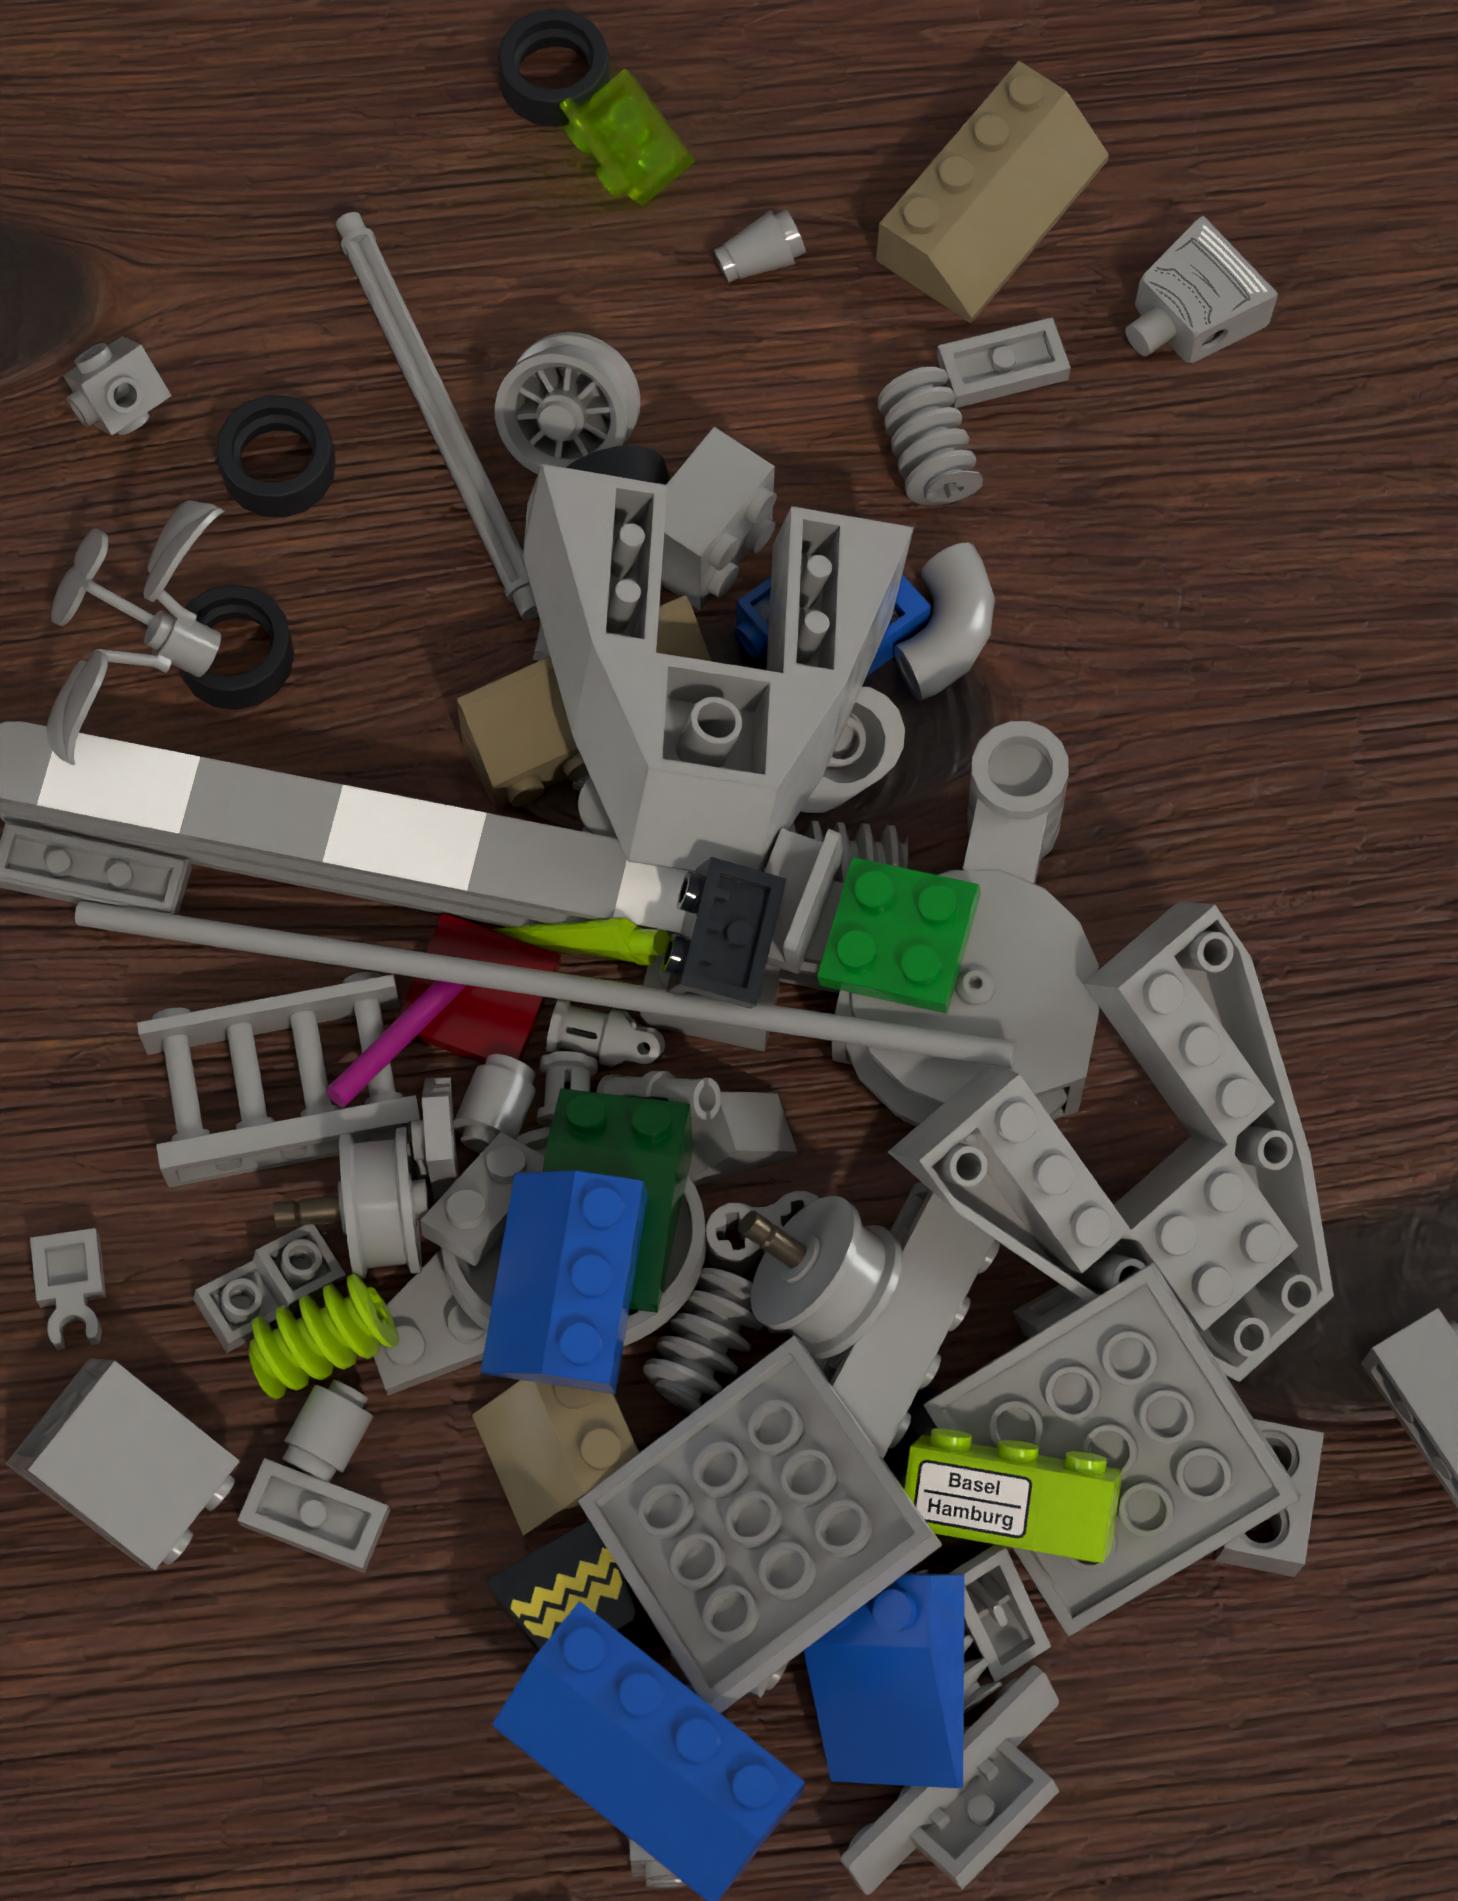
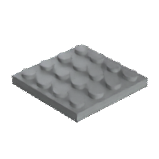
(1148, 1396)
(757, 1525)

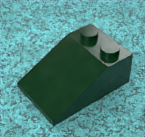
(631, 1141)

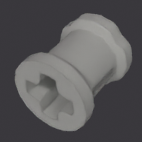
(562, 1069)

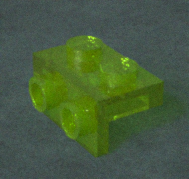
(628, 138)

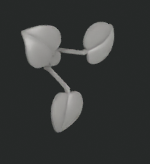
(173, 637)

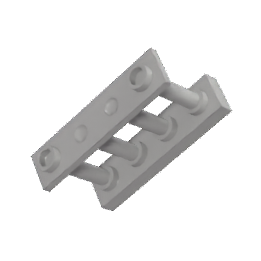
(258, 1139)

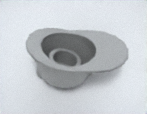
(863, 753)

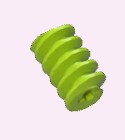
(320, 1337)

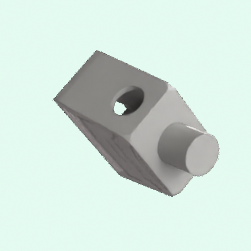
(1199, 297)

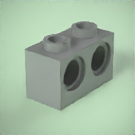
(1286, 1554)

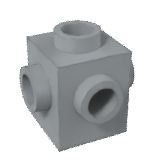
(115, 387)

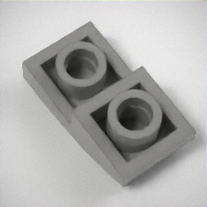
(275, 1277)

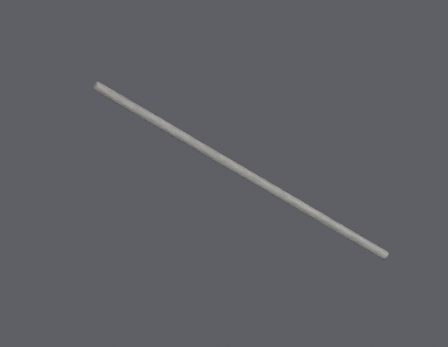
(548, 984)

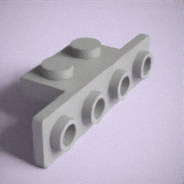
(970, 1824)

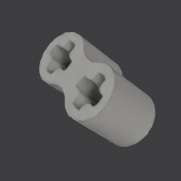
(729, 1217)

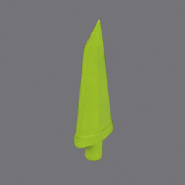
(607, 939)

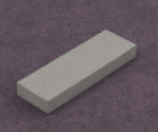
(90, 870)

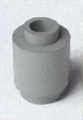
(495, 1101)
(327, 1431)

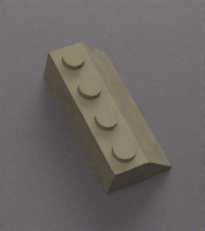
(991, 193)
(519, 726)

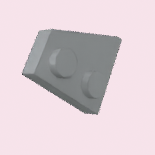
(431, 1331)

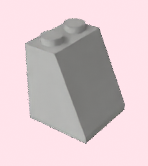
(125, 1463)

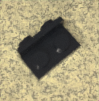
(723, 932)

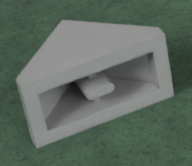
(741, 1137)
(999, 1613)

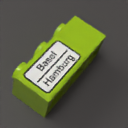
(1015, 1495)

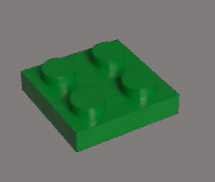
(899, 935)

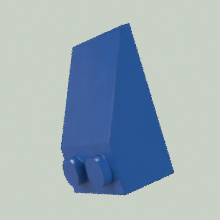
(894, 1686)

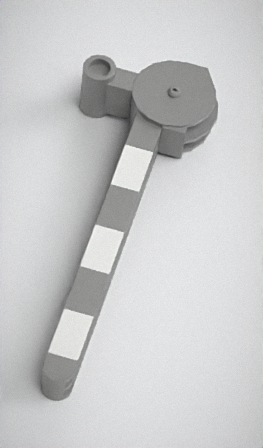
(1014, 982)

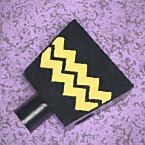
(553, 1579)

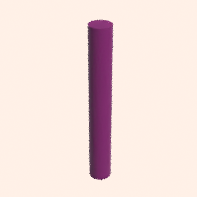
(392, 1041)

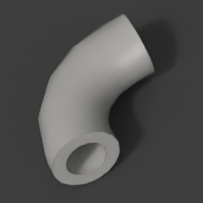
(957, 626)

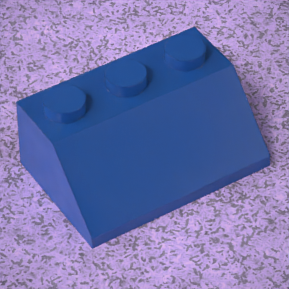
(565, 1279)

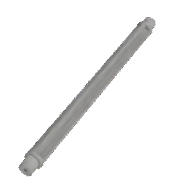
(438, 411)

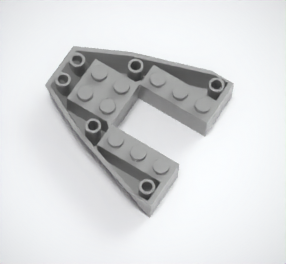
(689, 748)
(1222, 1216)

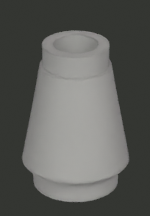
(761, 247)

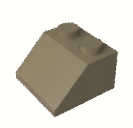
(552, 1448)

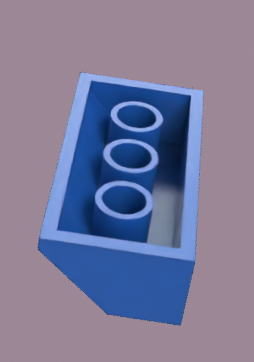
(647, 1753)

